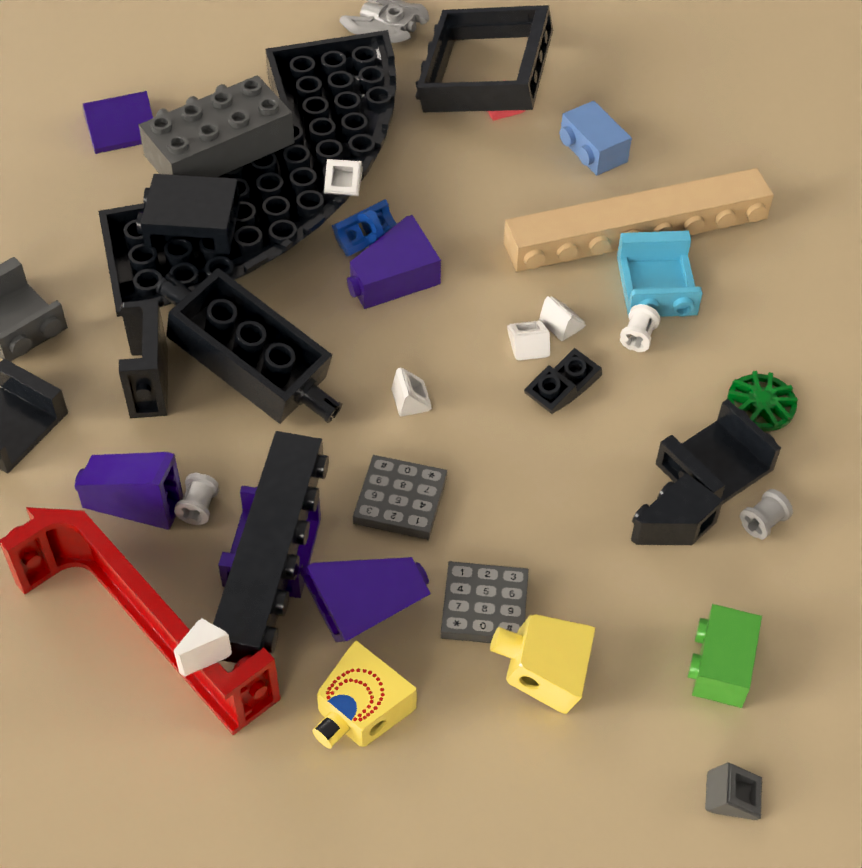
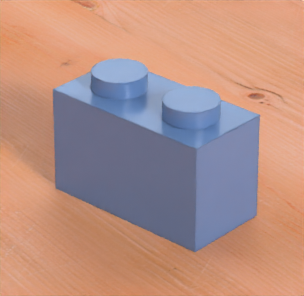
(595, 138)

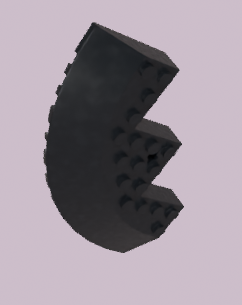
(340, 111)

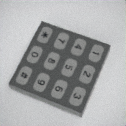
(400, 497)
(482, 600)

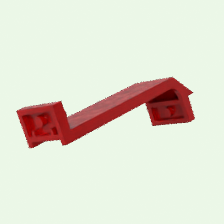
(71, 539)

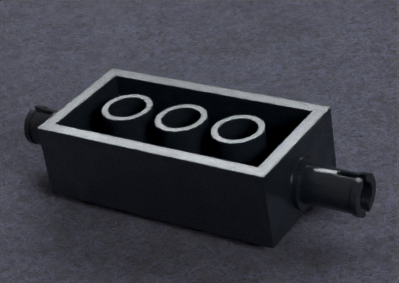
(249, 346)

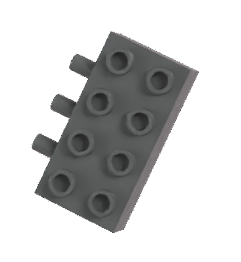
(218, 131)

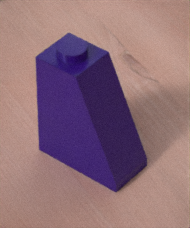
(394, 265)
(132, 487)
(363, 592)

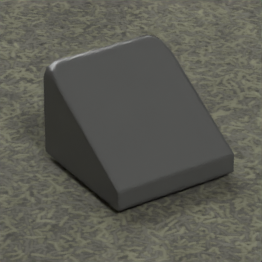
(733, 792)

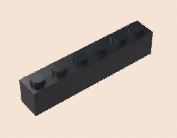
(269, 544)

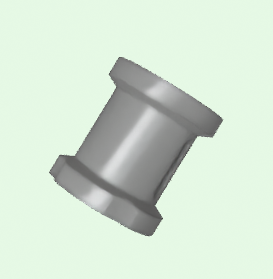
(767, 513)

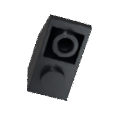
(678, 515)

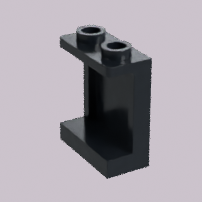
(190, 209)
(145, 378)

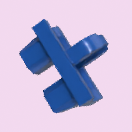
(375, 221)

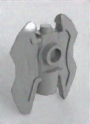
(389, 15)

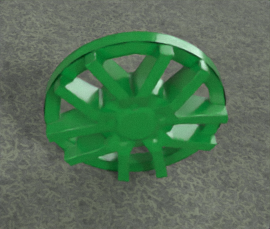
(764, 400)

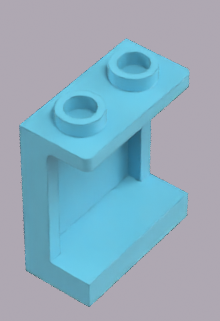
(658, 272)

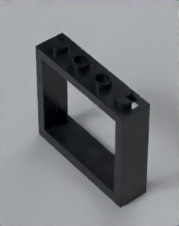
(485, 23)

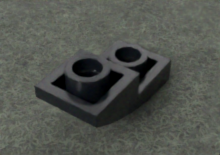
(564, 383)

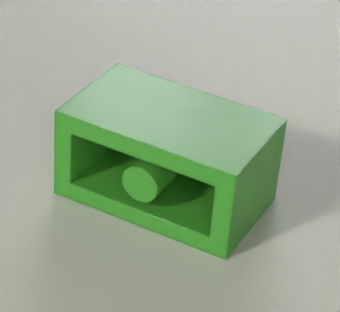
(726, 655)

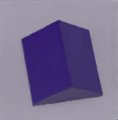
(116, 120)

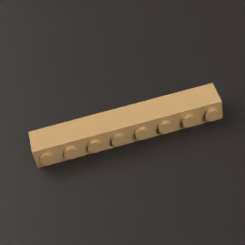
(597, 225)

